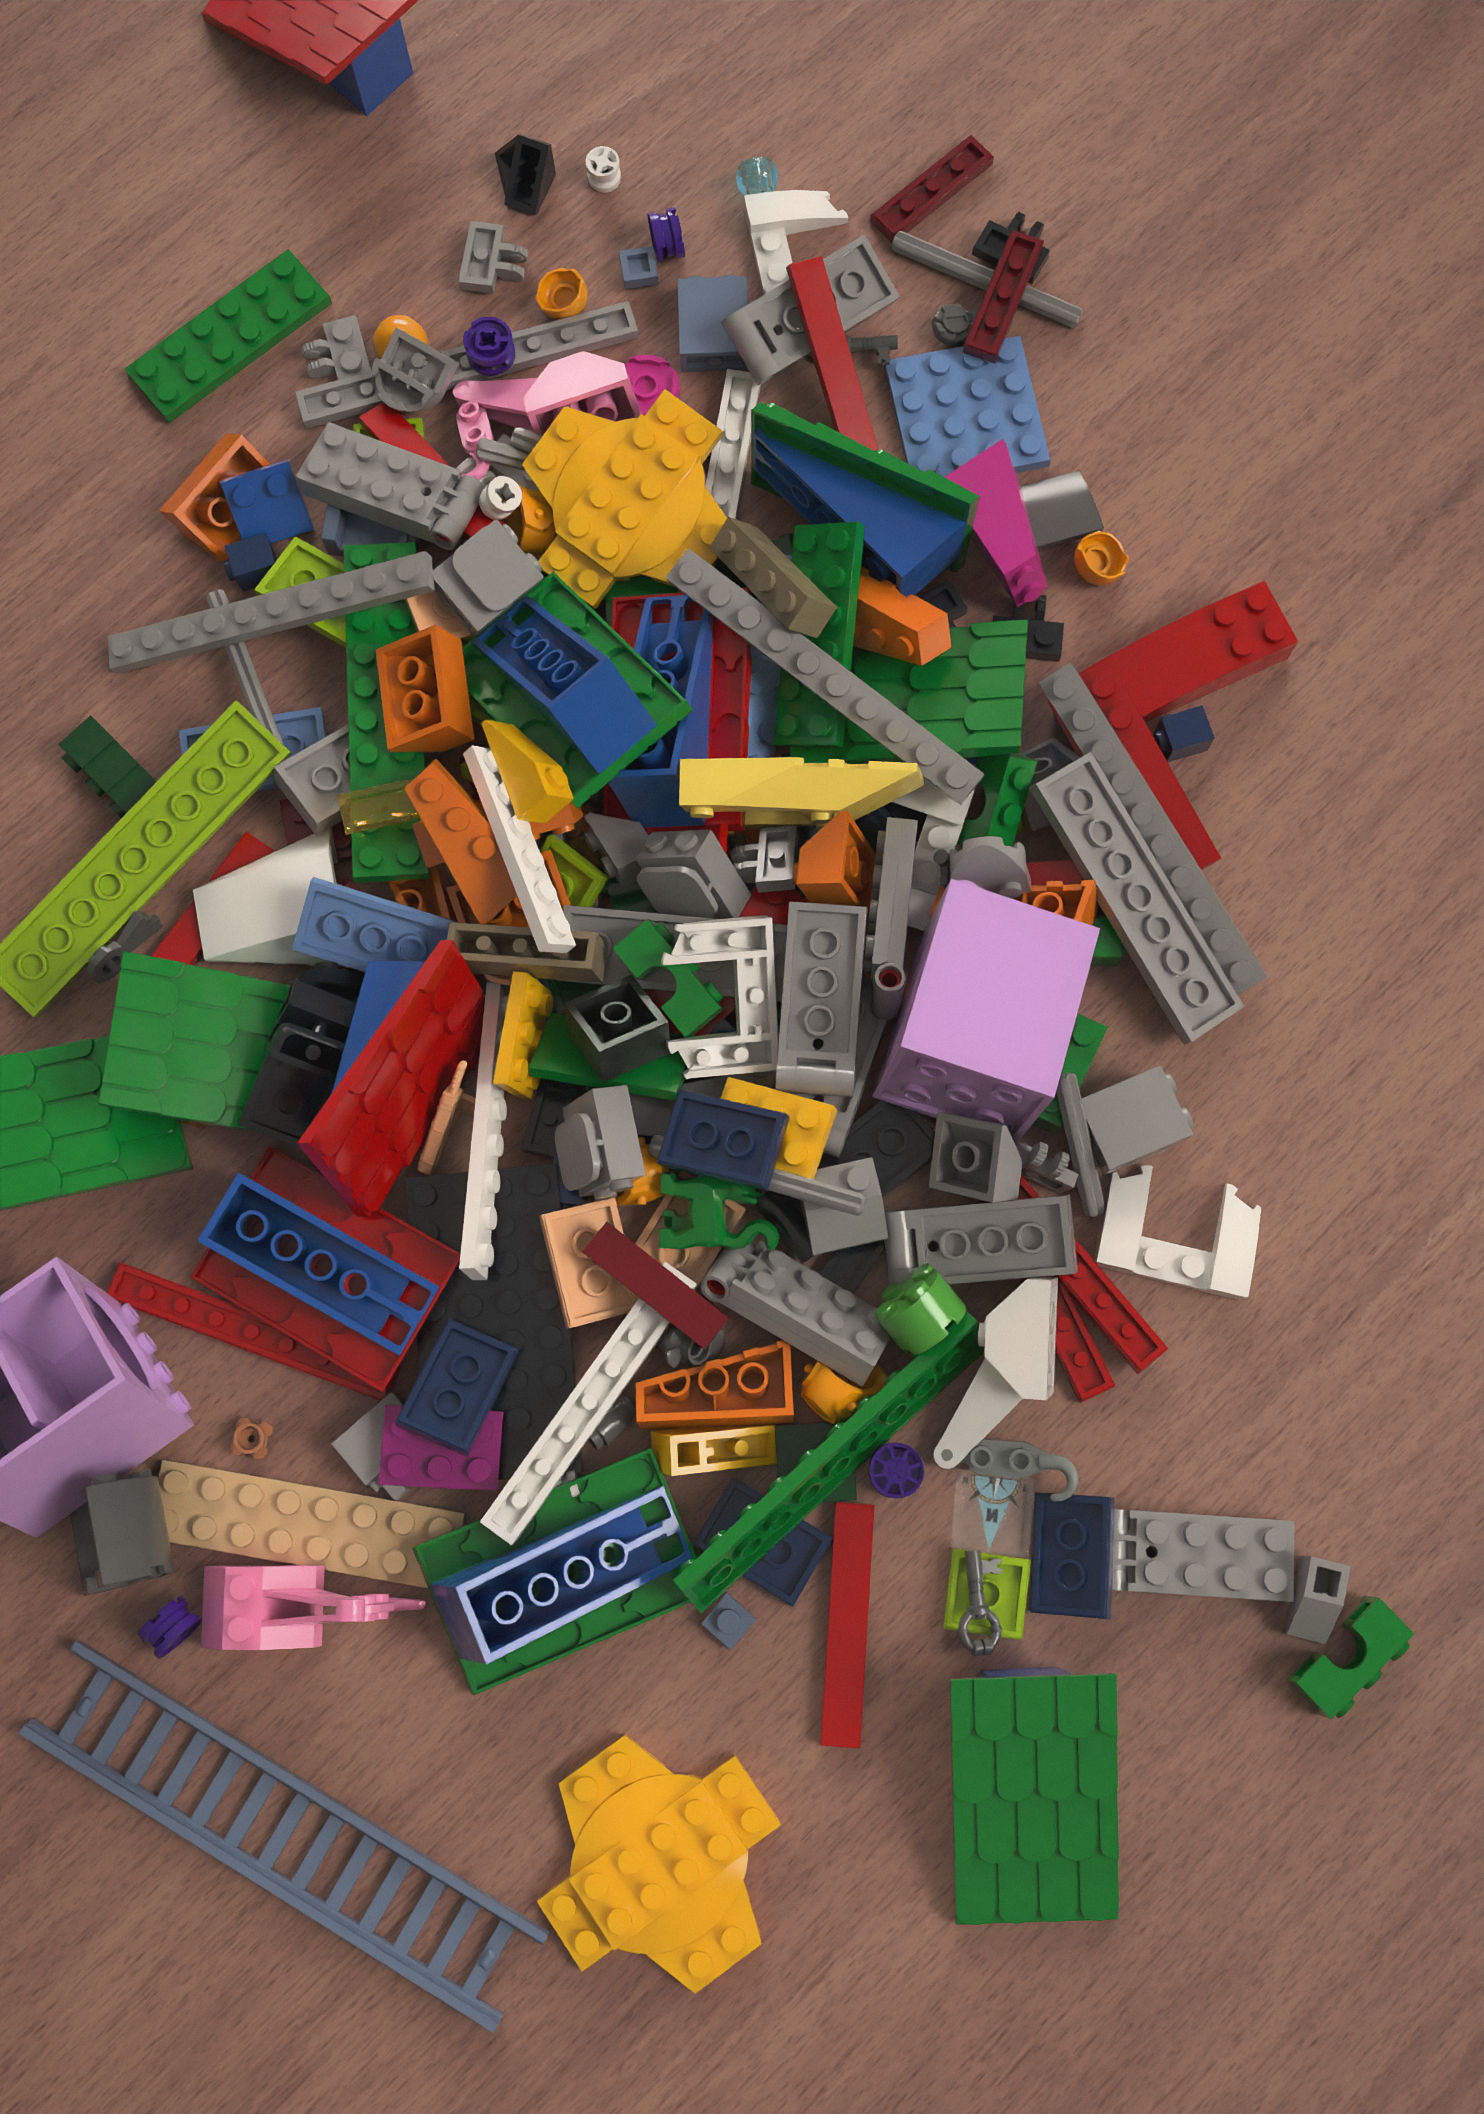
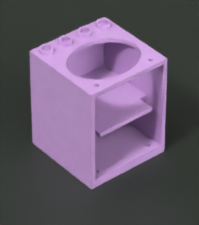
(987, 1010)
(75, 1395)

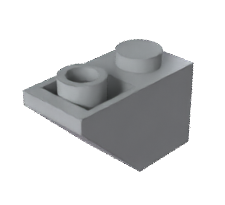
(618, 844)
(1318, 1598)

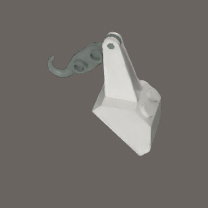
(1016, 1366)

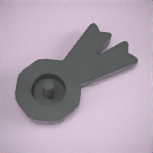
(953, 324)
(108, 958)

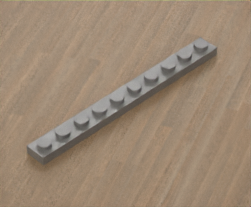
(532, 348)
(272, 612)
(824, 676)
(1096, 735)

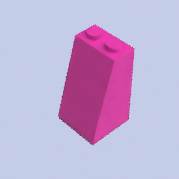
(1002, 522)

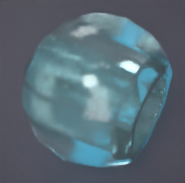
(757, 176)

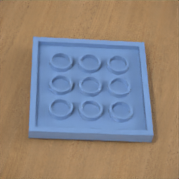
(962, 405)

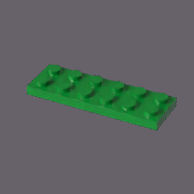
(228, 336)
(832, 561)

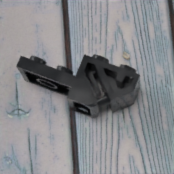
(298, 1062)

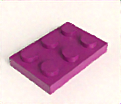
(422, 1463)

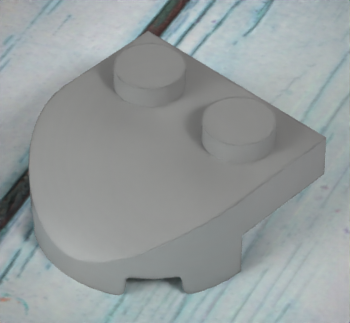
(412, 373)
(992, 866)

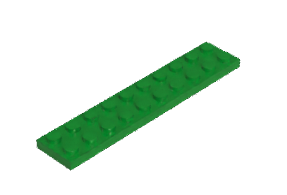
(390, 850)
(825, 1468)

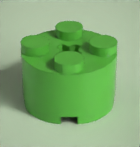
(919, 1310)

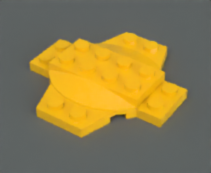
(626, 494)
(659, 1863)

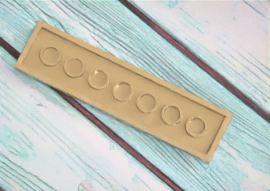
(299, 1522)

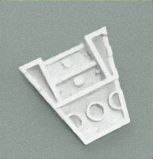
(258, 907)

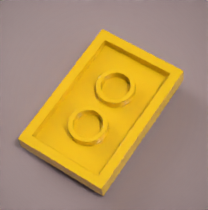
(522, 1028)
(806, 1130)

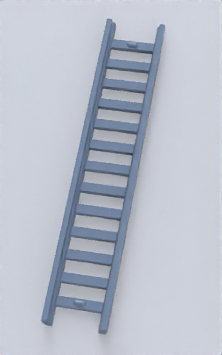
(261, 1869)

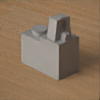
(363, 1443)

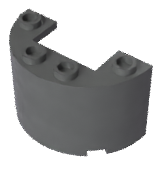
(121, 1533)

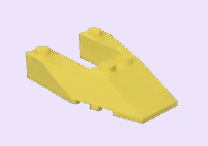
(791, 791)

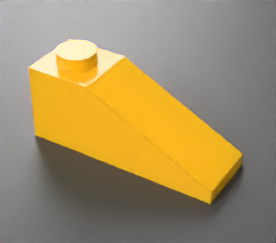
(530, 775)
(713, 1448)

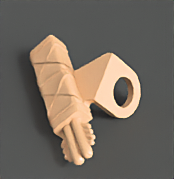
(449, 1109)

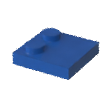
(267, 502)

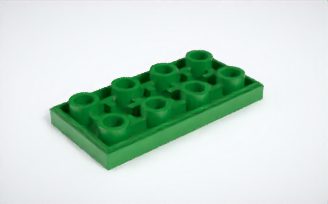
(561, 1061)

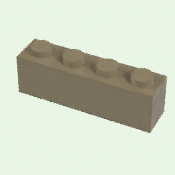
(773, 577)
(510, 949)

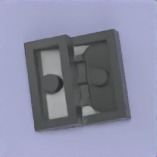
(1061, 510)

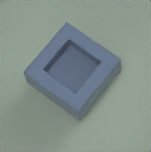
(638, 267)
(729, 1621)

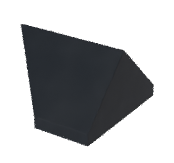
(525, 172)

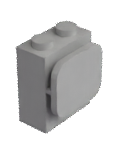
(486, 577)
(690, 875)
(1135, 1120)
(599, 1144)

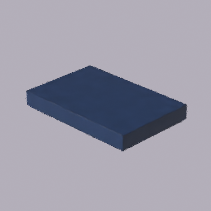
(723, 1140)
(457, 1387)
(1073, 1556)
(784, 1567)

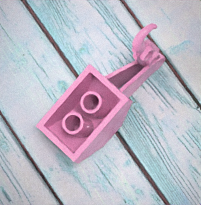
(577, 381)
(281, 1607)

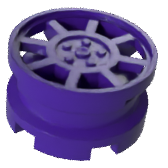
(666, 234)
(489, 345)
(896, 1470)
(169, 1627)

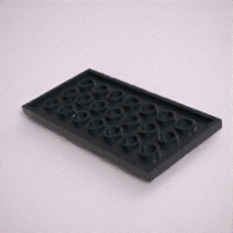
(512, 1305)

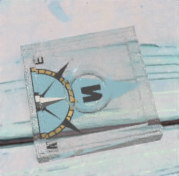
(992, 1513)

